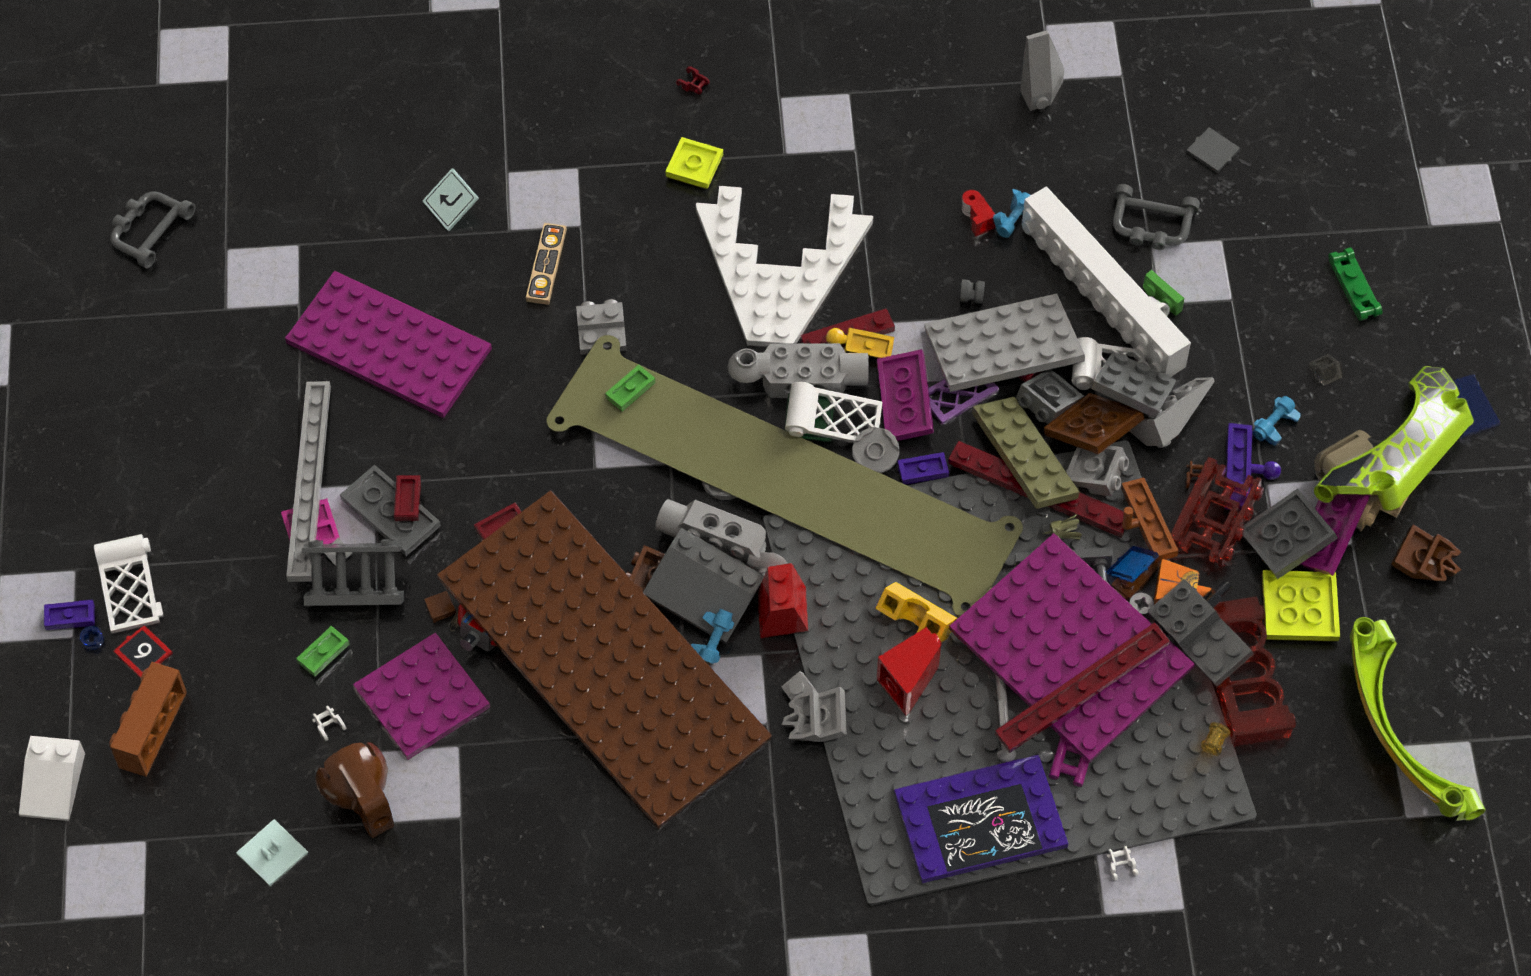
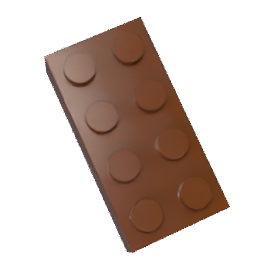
(148, 718)

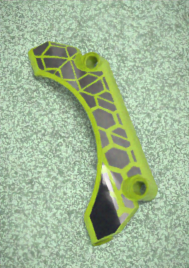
(1411, 451)

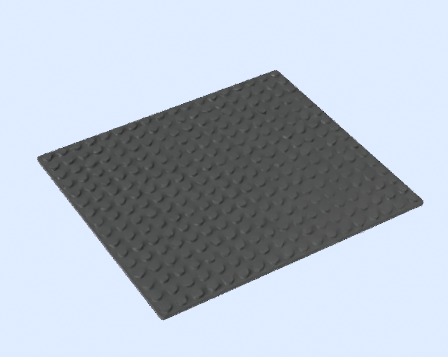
(1135, 793)

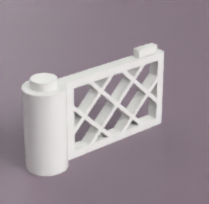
(1087, 371)
(803, 407)
(121, 554)

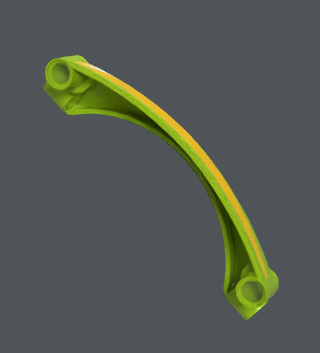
(1371, 649)

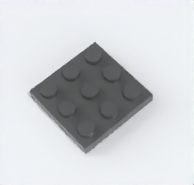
(1134, 384)
(1288, 533)

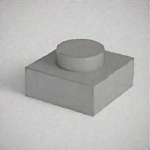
(797, 685)

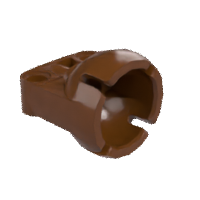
(357, 784)

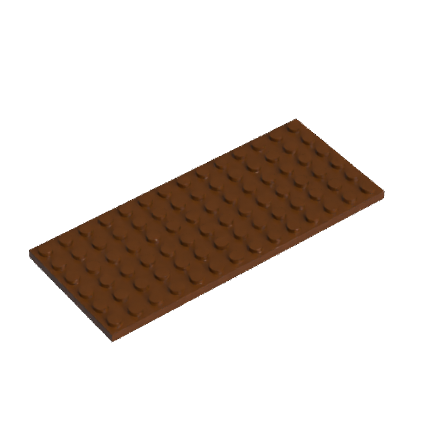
(604, 658)

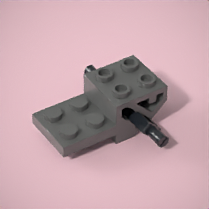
(1199, 630)

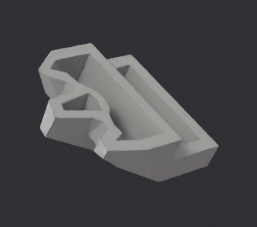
(817, 715)

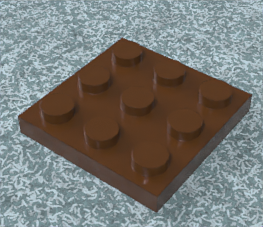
(1093, 423)

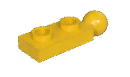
(862, 342)

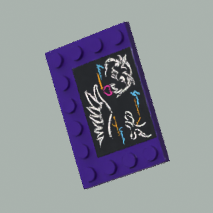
(980, 818)

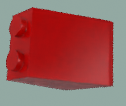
(782, 602)
(909, 668)

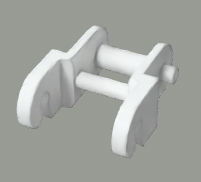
(334, 718)
(1131, 862)

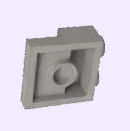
(600, 321)
(1098, 472)

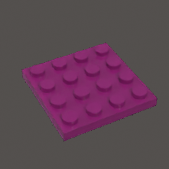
(421, 696)

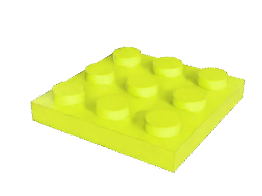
(1301, 606)

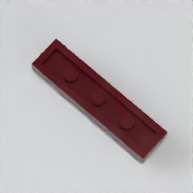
(875, 322)

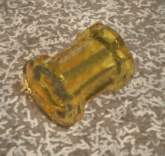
(1215, 738)

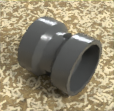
(972, 291)

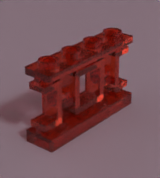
(1198, 505)

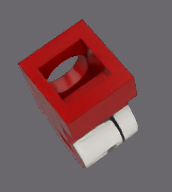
(979, 211)

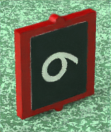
(141, 650)

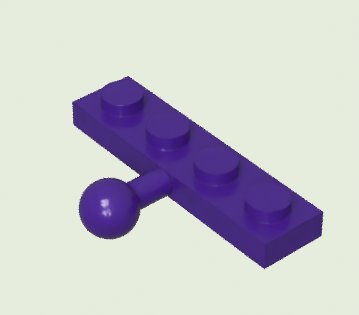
(1239, 459)

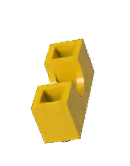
(904, 604)

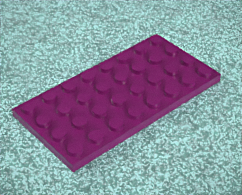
(388, 344)

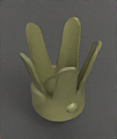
(1062, 528)

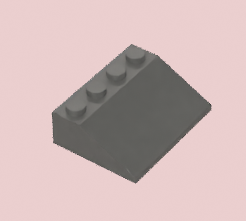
(701, 580)

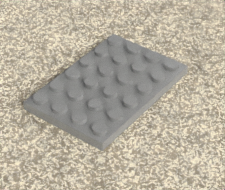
(1004, 342)

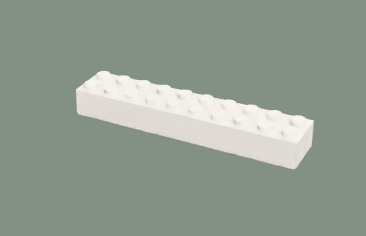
(1105, 283)

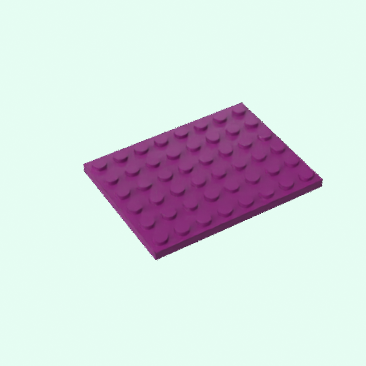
(1052, 624)

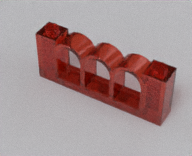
(1257, 724)

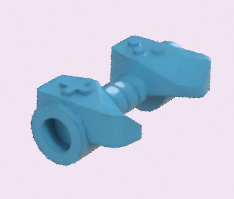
(1005, 224)
(1265, 429)
(722, 623)

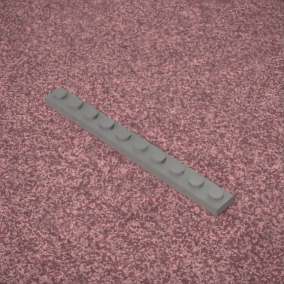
(308, 479)

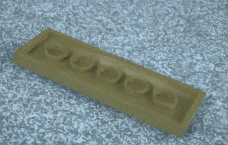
(1025, 452)

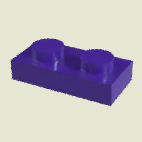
(923, 468)
(69, 615)

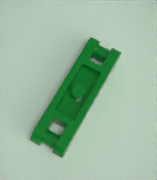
(1355, 284)

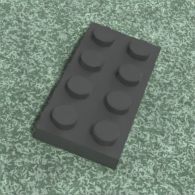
(374, 500)

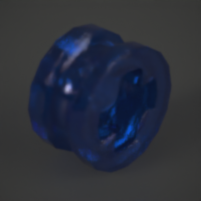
(98, 639)

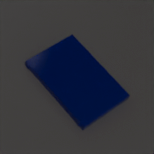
(1480, 408)

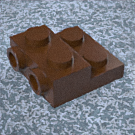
(645, 566)

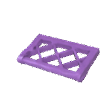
(958, 408)

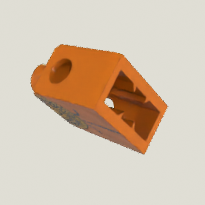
(1172, 574)

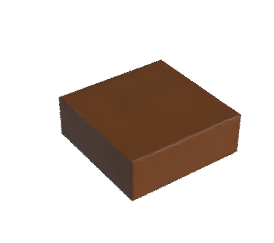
(440, 606)

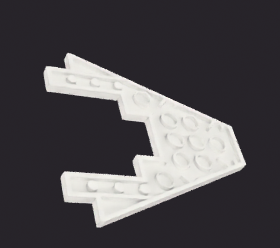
(778, 300)

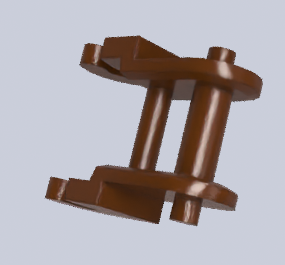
(1189, 475)

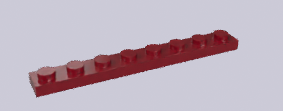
(996, 471)
(1082, 687)

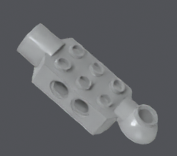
(817, 364)
(721, 529)

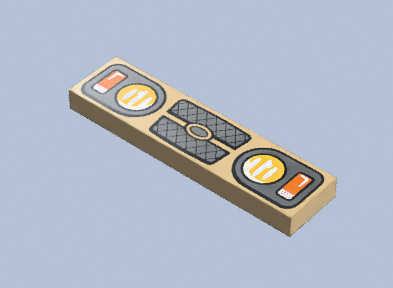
(546, 263)

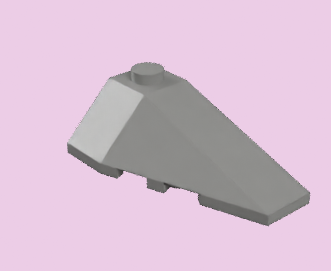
(1041, 71)
(1173, 414)

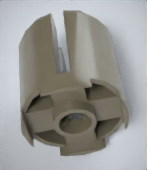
(1341, 452)

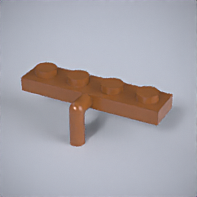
(1147, 518)

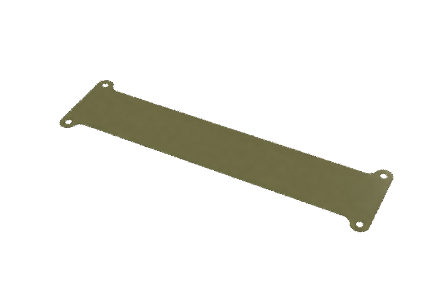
(791, 477)

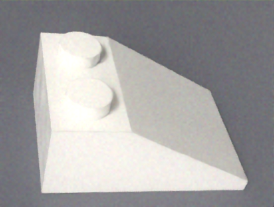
(50, 778)

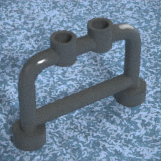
(121, 224)
(1159, 239)

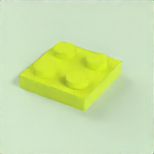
(694, 163)

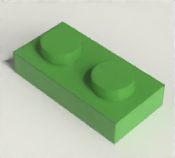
(1163, 292)
(630, 388)
(323, 651)

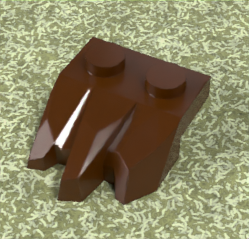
(1426, 556)

